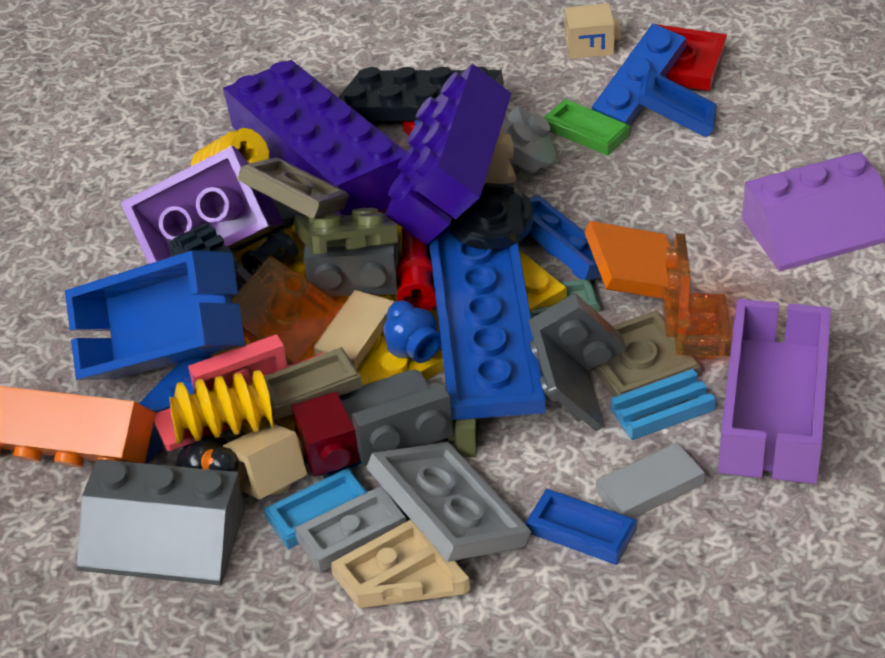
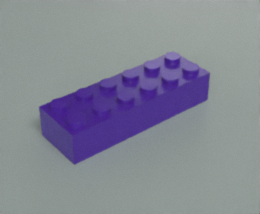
(316, 133)

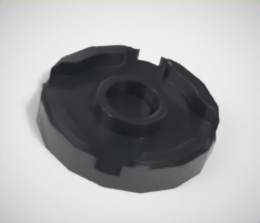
(501, 219)

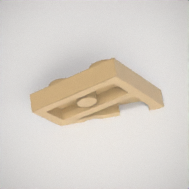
(398, 570)

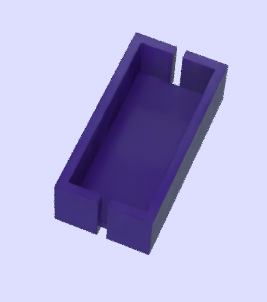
(448, 154)

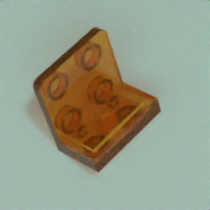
(693, 319)

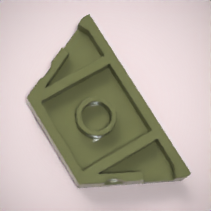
(358, 230)

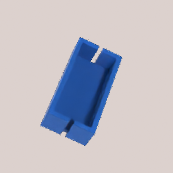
(155, 315)

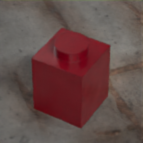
(325, 433)

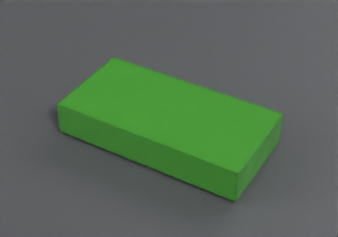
(587, 127)

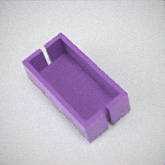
(775, 393)

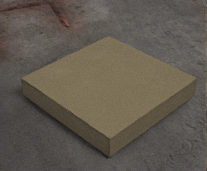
(293, 187)
(647, 358)

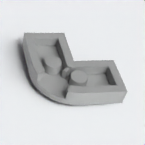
(530, 139)

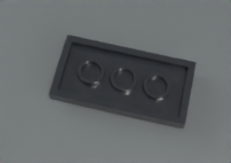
(399, 92)

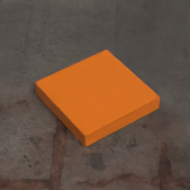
(629, 258)

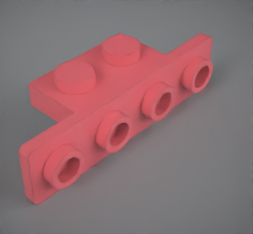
(261, 355)

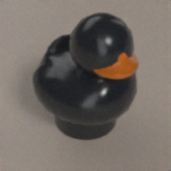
(208, 454)

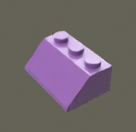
(201, 196)
(816, 210)

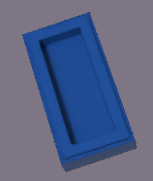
(677, 103)
(581, 526)

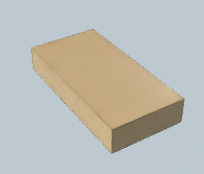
(355, 326)

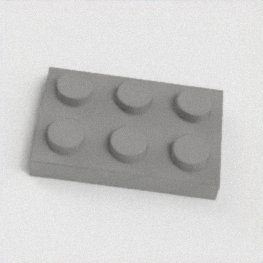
(448, 501)

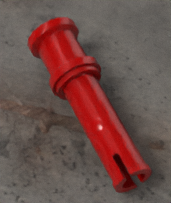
(415, 273)

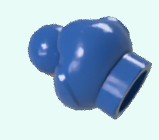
(411, 332)

